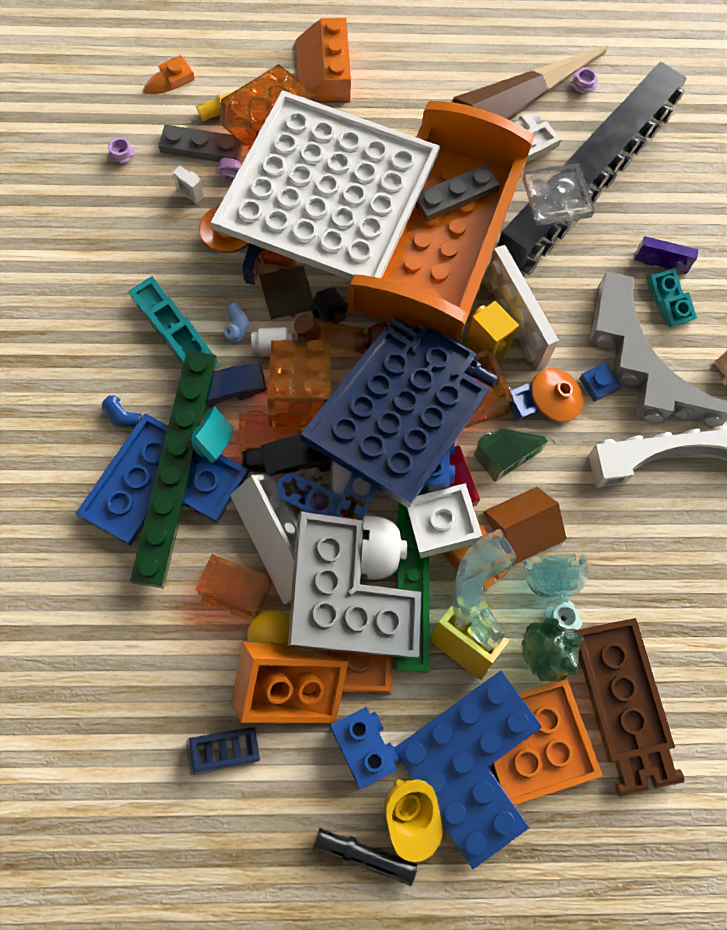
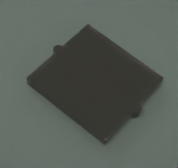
(286, 292)

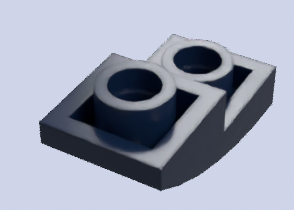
(237, 381)

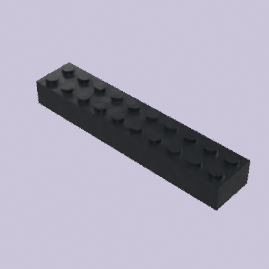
(600, 159)

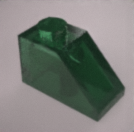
(507, 450)

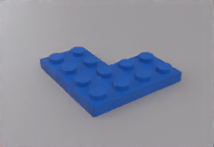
(124, 490)
(454, 760)

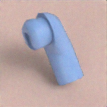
(239, 325)

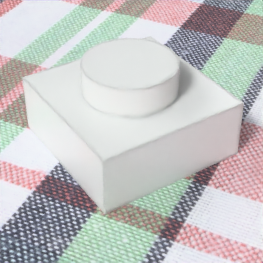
(188, 184)

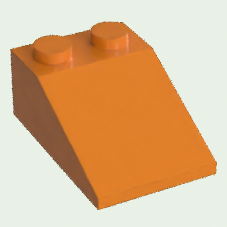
(287, 684)

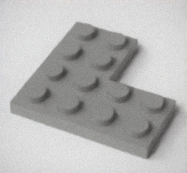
(332, 606)

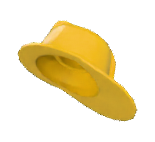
(413, 819)

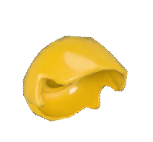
(269, 627)

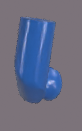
(116, 413)

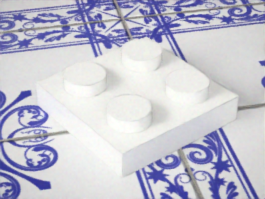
(444, 521)

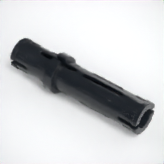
(361, 855)

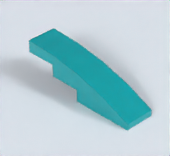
(168, 320)

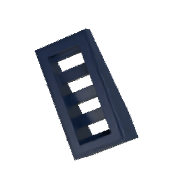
(207, 740)

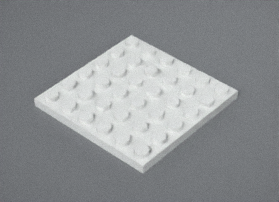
(326, 188)

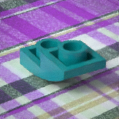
(669, 298)
(212, 435)

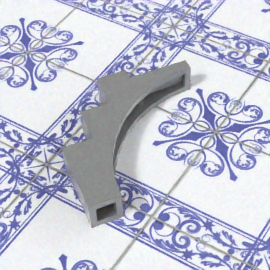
(637, 363)

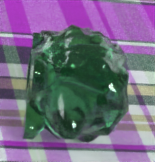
(551, 650)

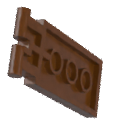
(628, 706)

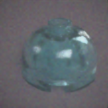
(556, 576)

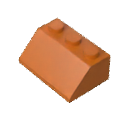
(325, 60)

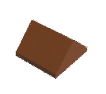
(528, 522)

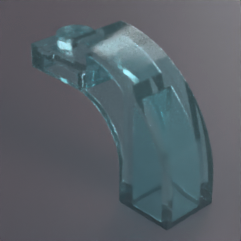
(480, 563)

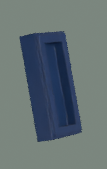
(252, 264)

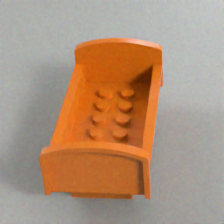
(444, 260)

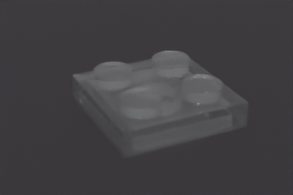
(558, 194)

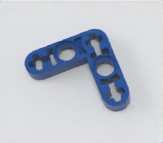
(336, 501)

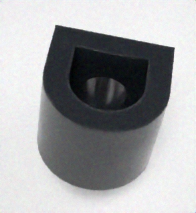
(329, 306)

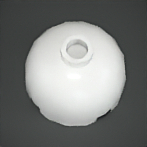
(380, 548)

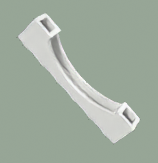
(615, 461)

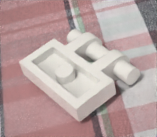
(544, 136)

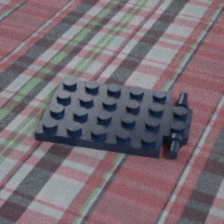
(400, 409)

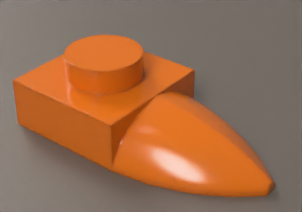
(170, 76)

